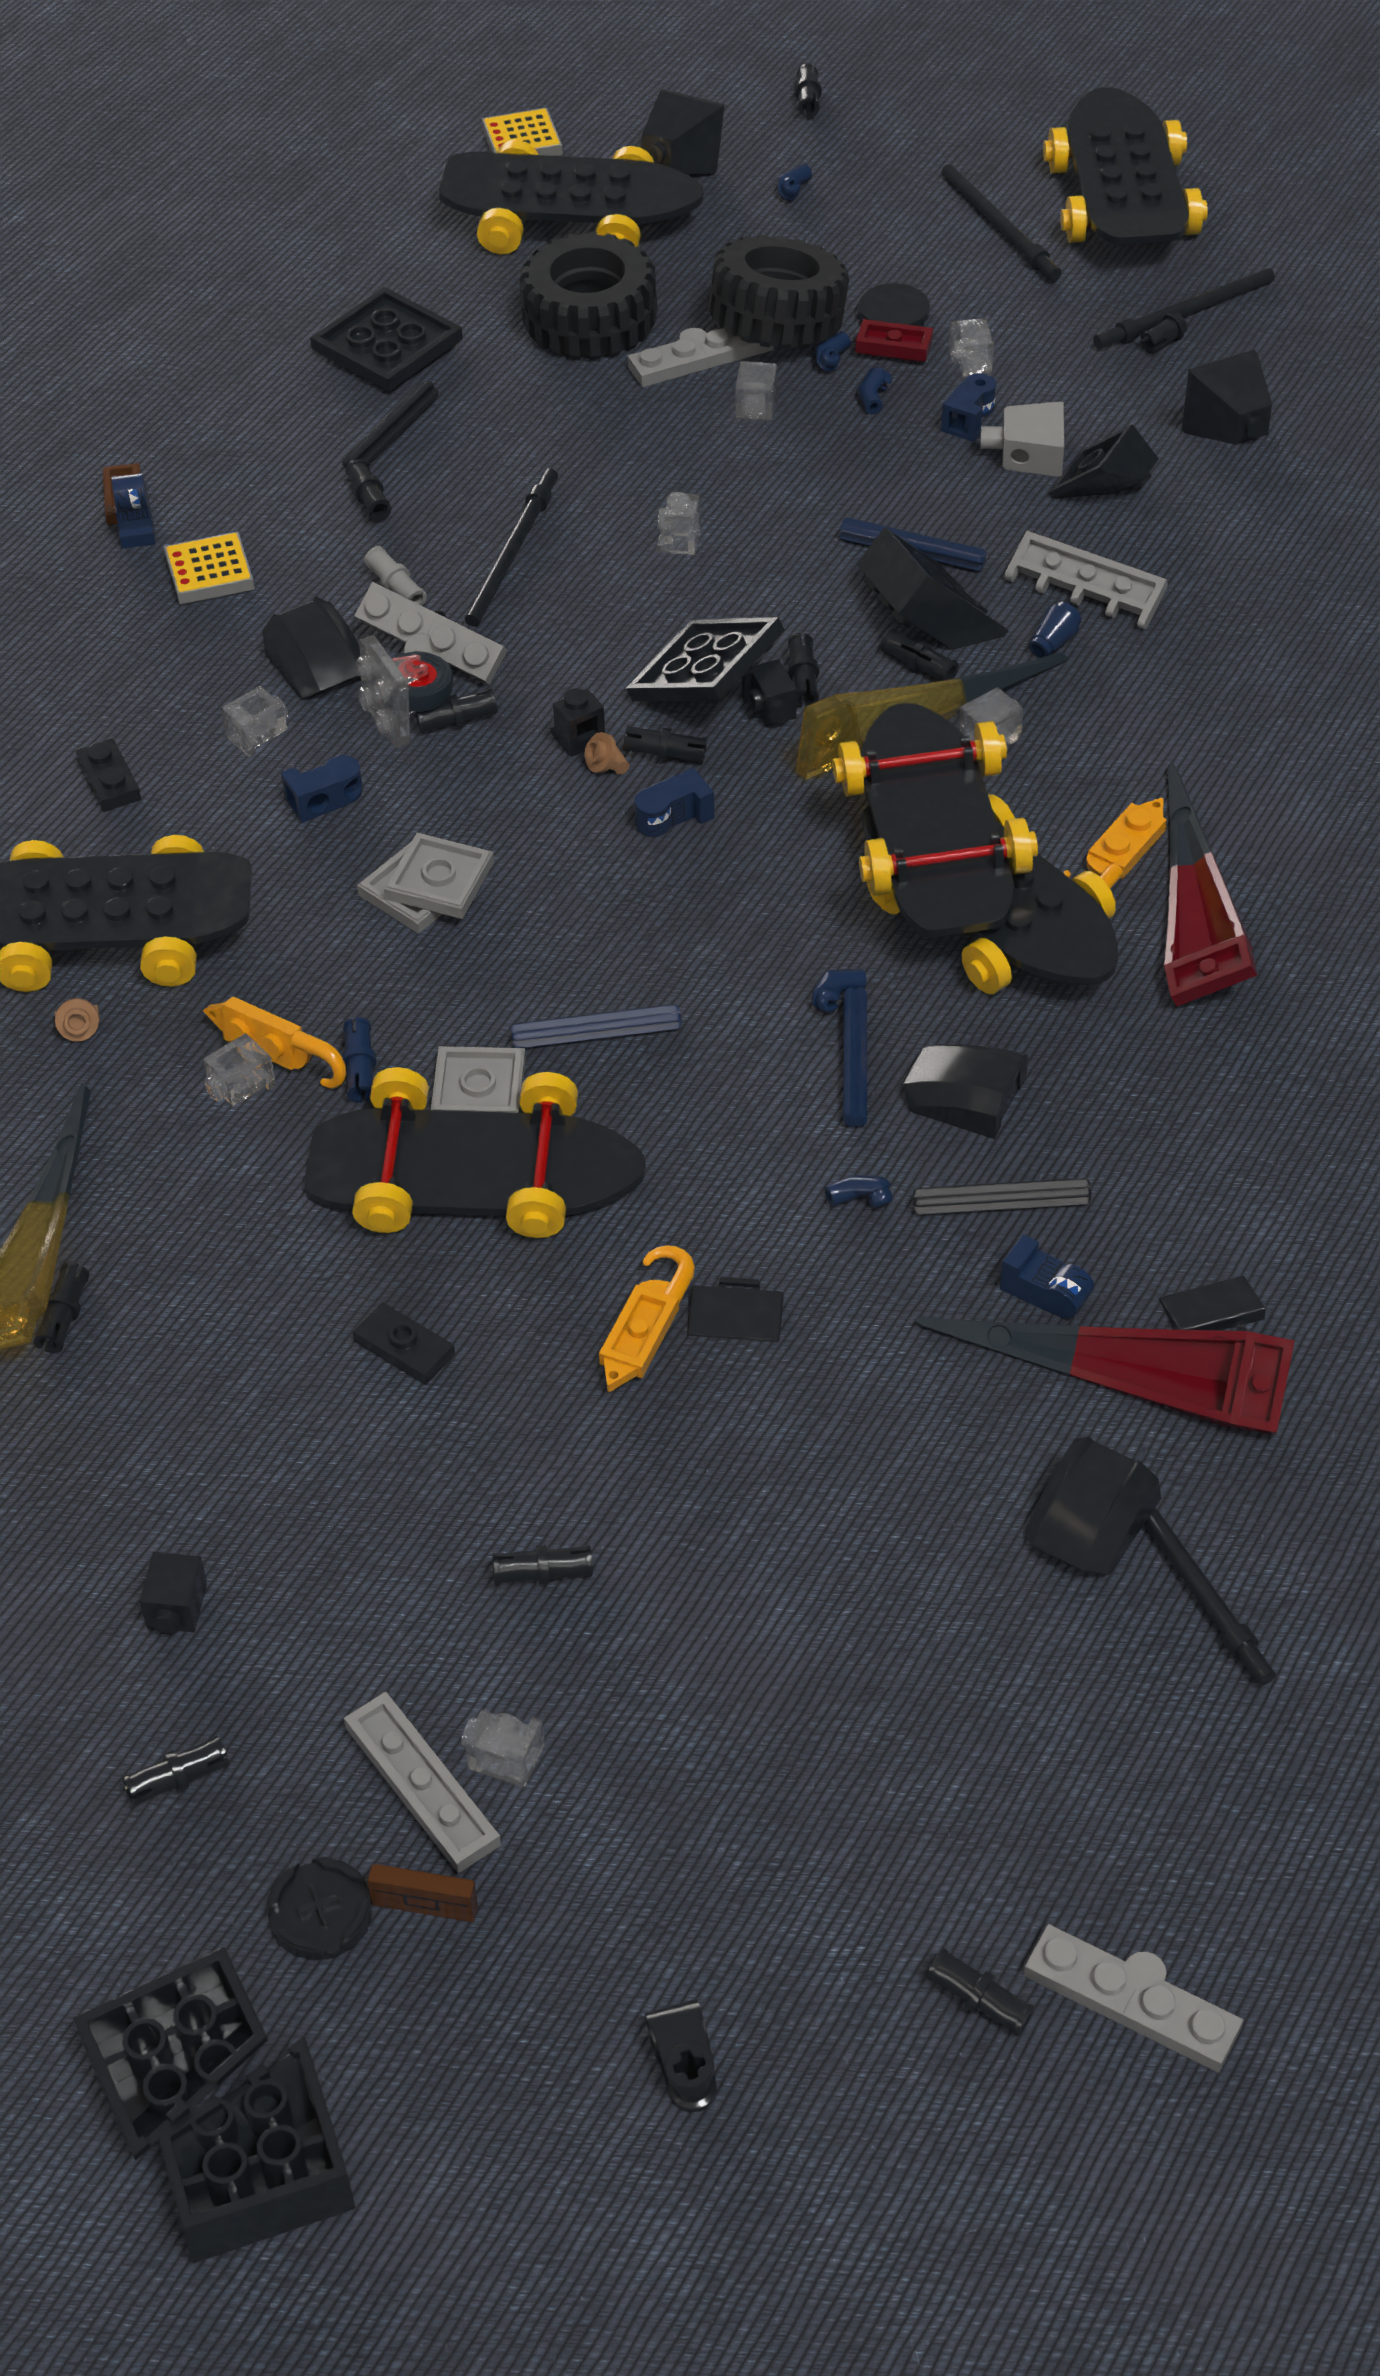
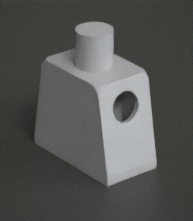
(1029, 438)

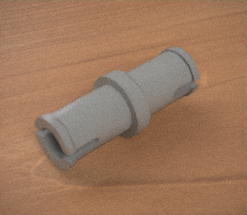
(393, 575)

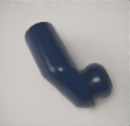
(790, 181)
(828, 354)
(873, 381)
(832, 984)
(859, 1185)

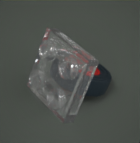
(400, 686)

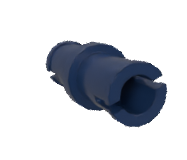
(359, 1059)

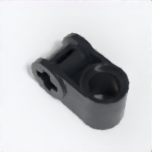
(683, 2050)

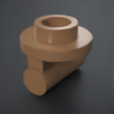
(603, 755)
(77, 1019)

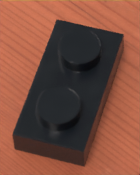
(108, 775)

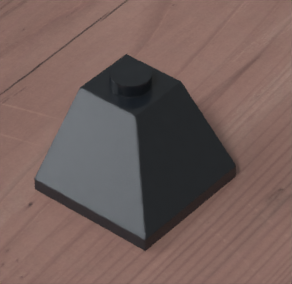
(684, 133)
(1228, 400)
(1108, 466)

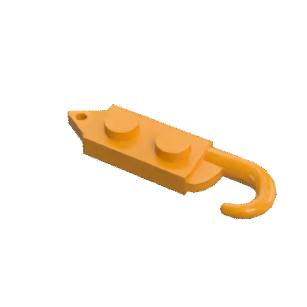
(1126, 841)
(276, 1036)
(645, 1320)

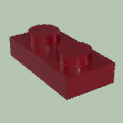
(894, 340)

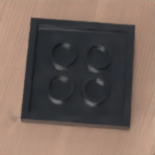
(386, 338)
(705, 660)

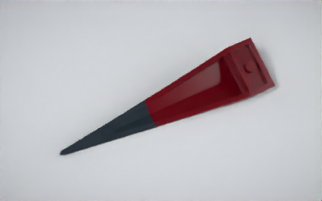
(1204, 931)
(1204, 1373)

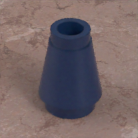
(1056, 628)

